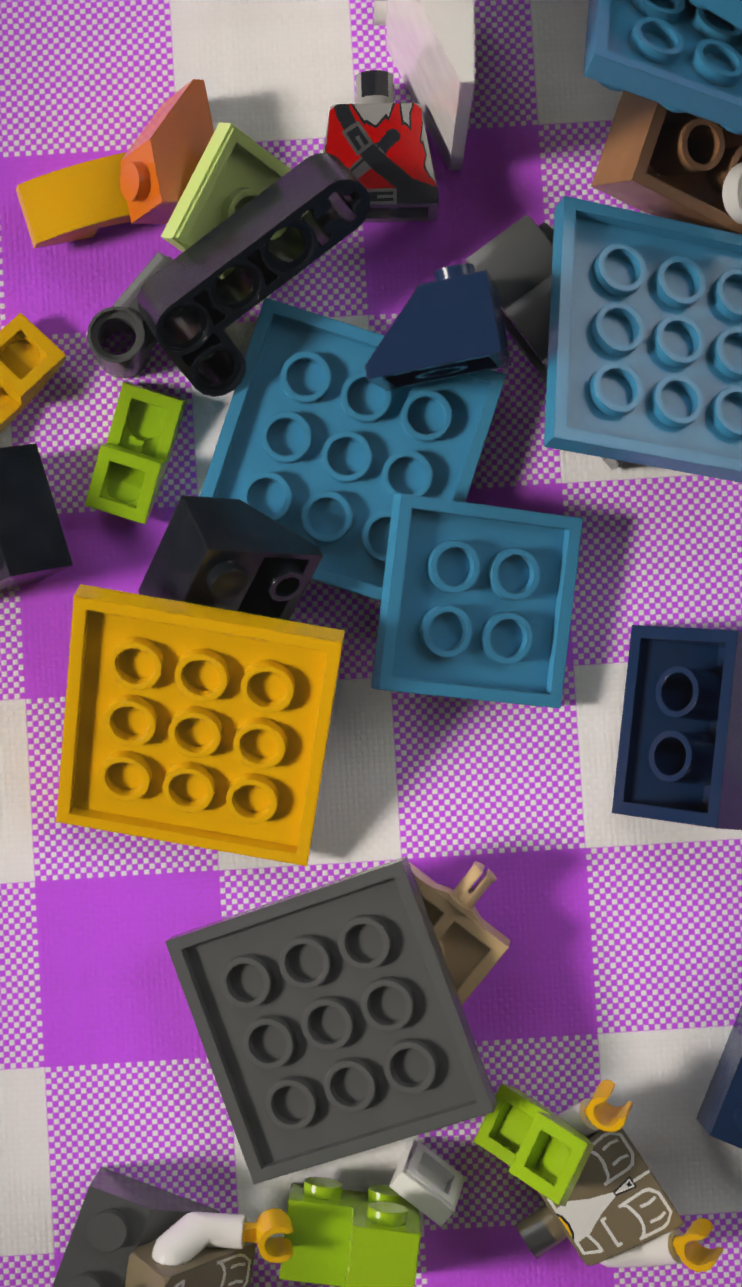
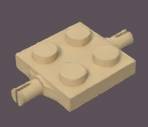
(465, 938)

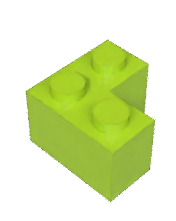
(351, 1236)

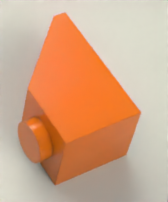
(166, 155)

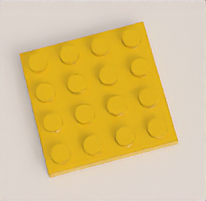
(196, 724)

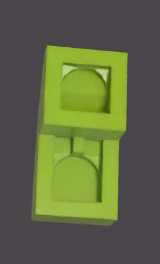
(136, 452)
(535, 1144)

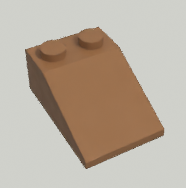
(668, 163)

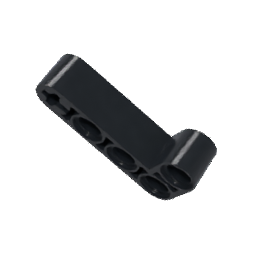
(335, 208)

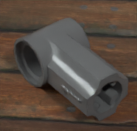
(126, 317)

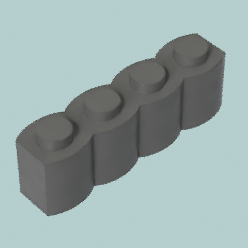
(522, 271)

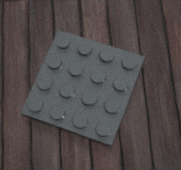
(331, 1022)

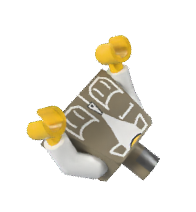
(617, 1205)
(210, 1250)

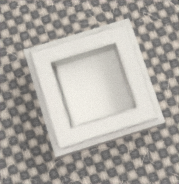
(427, 1182)

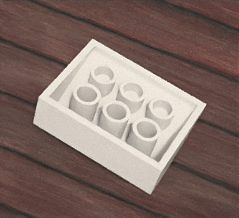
(436, 59)

